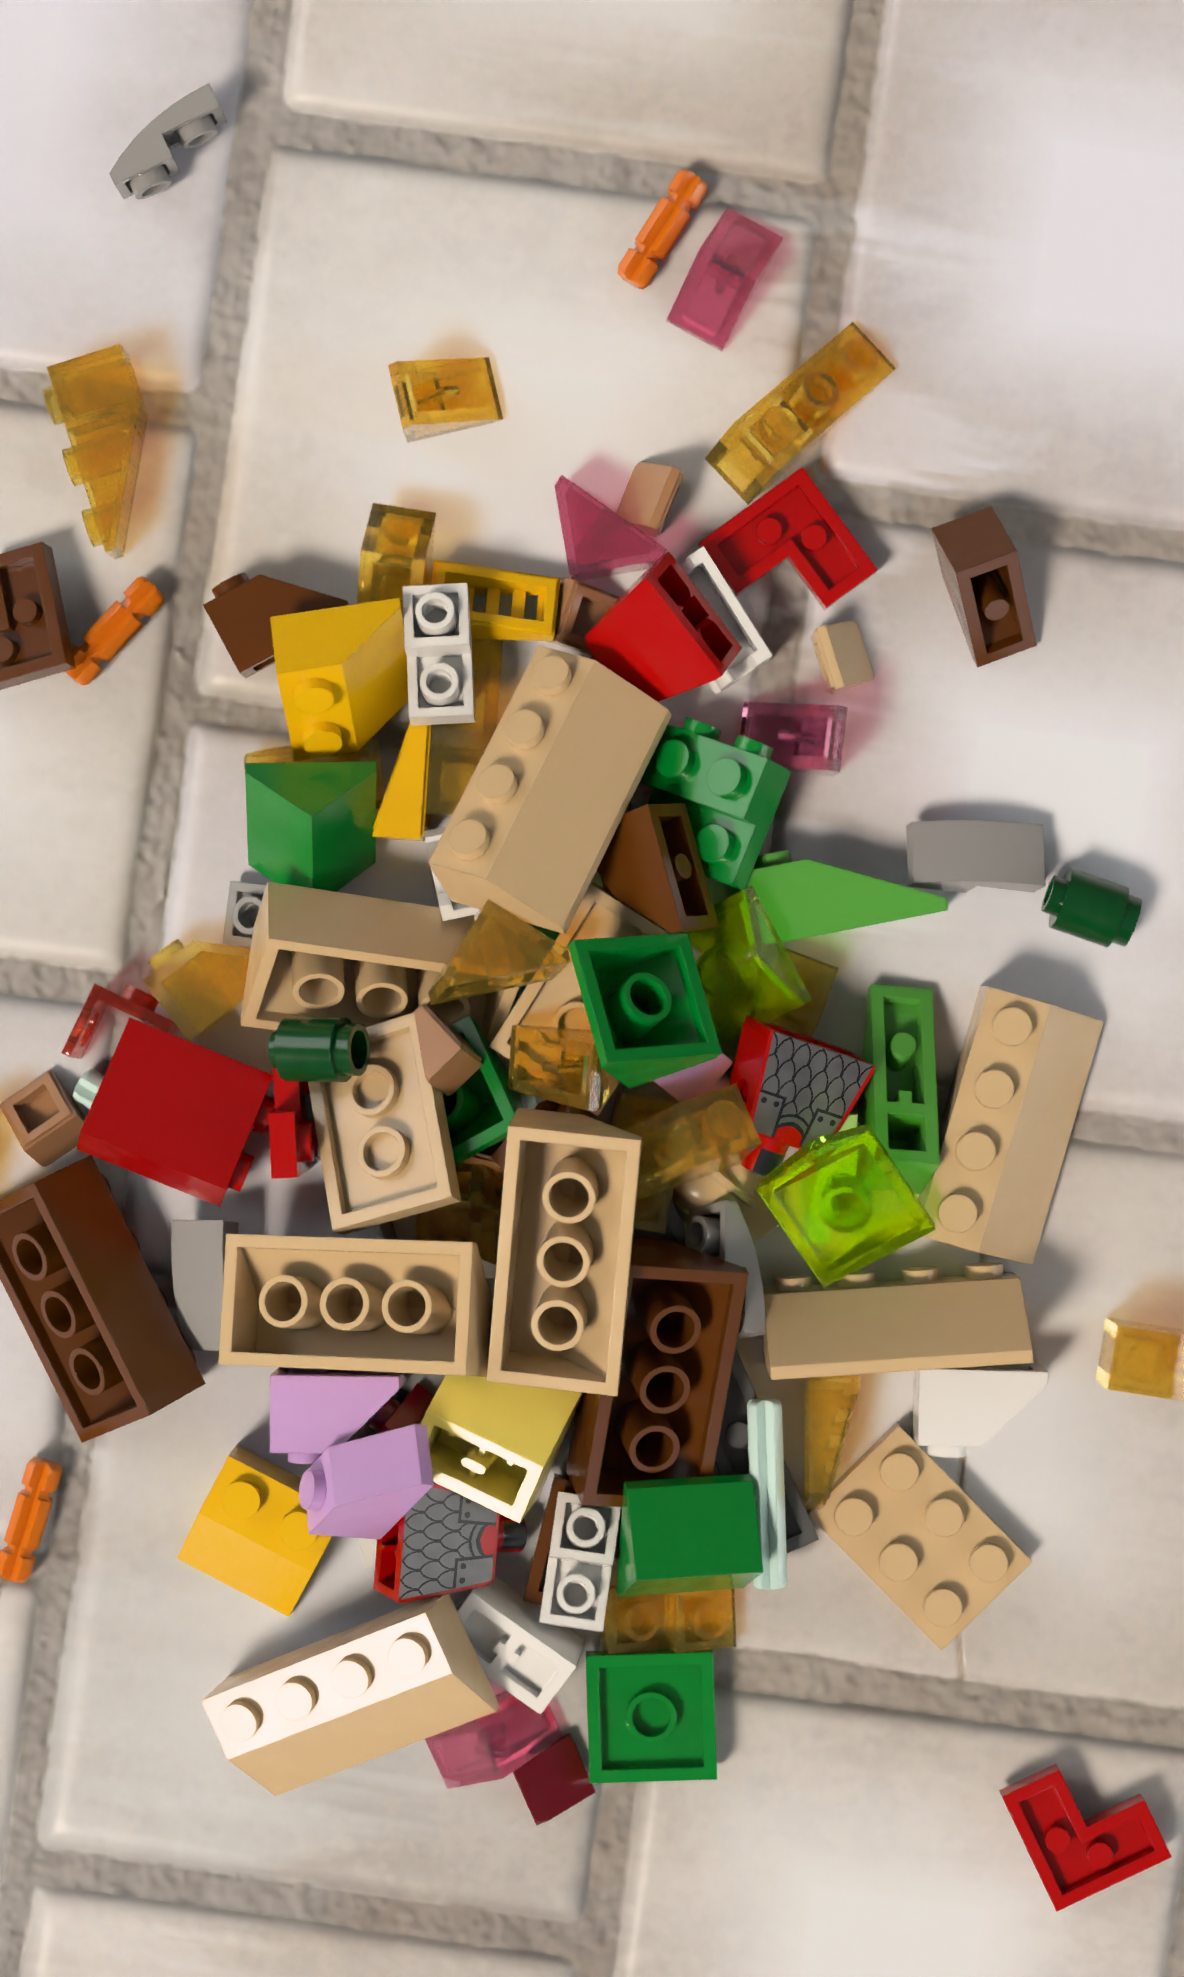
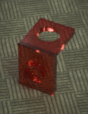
(130, 1000)

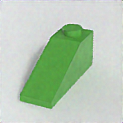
(821, 899)
(903, 1088)

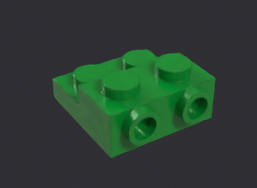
(726, 792)

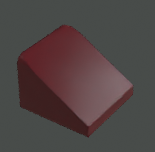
(554, 1780)

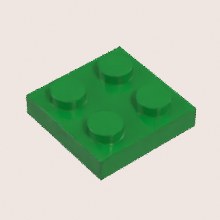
(651, 1716)

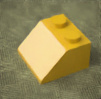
(340, 674)
(255, 1532)

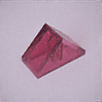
(723, 278)
(599, 539)
(802, 735)
(494, 1743)

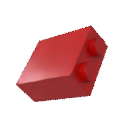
(177, 1113)

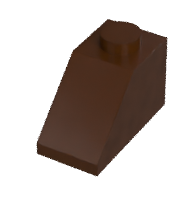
(985, 585)
(244, 612)
(659, 869)

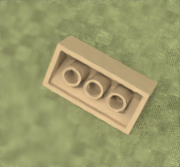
(549, 790)
(354, 960)
(1008, 1123)
(563, 1253)
(355, 1305)
(895, 1323)
(351, 1696)

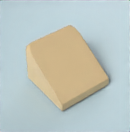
(841, 656)

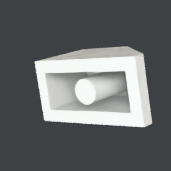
(970, 1404)

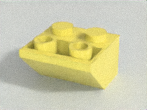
(496, 1439)

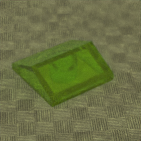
(745, 967)
(844, 1203)

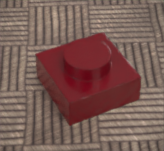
(401, 1414)

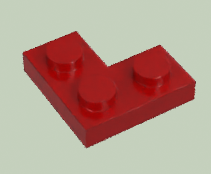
(794, 526)
(290, 1132)
(1079, 1854)

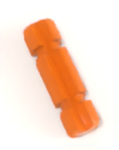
(662, 228)
(115, 629)
(29, 1519)

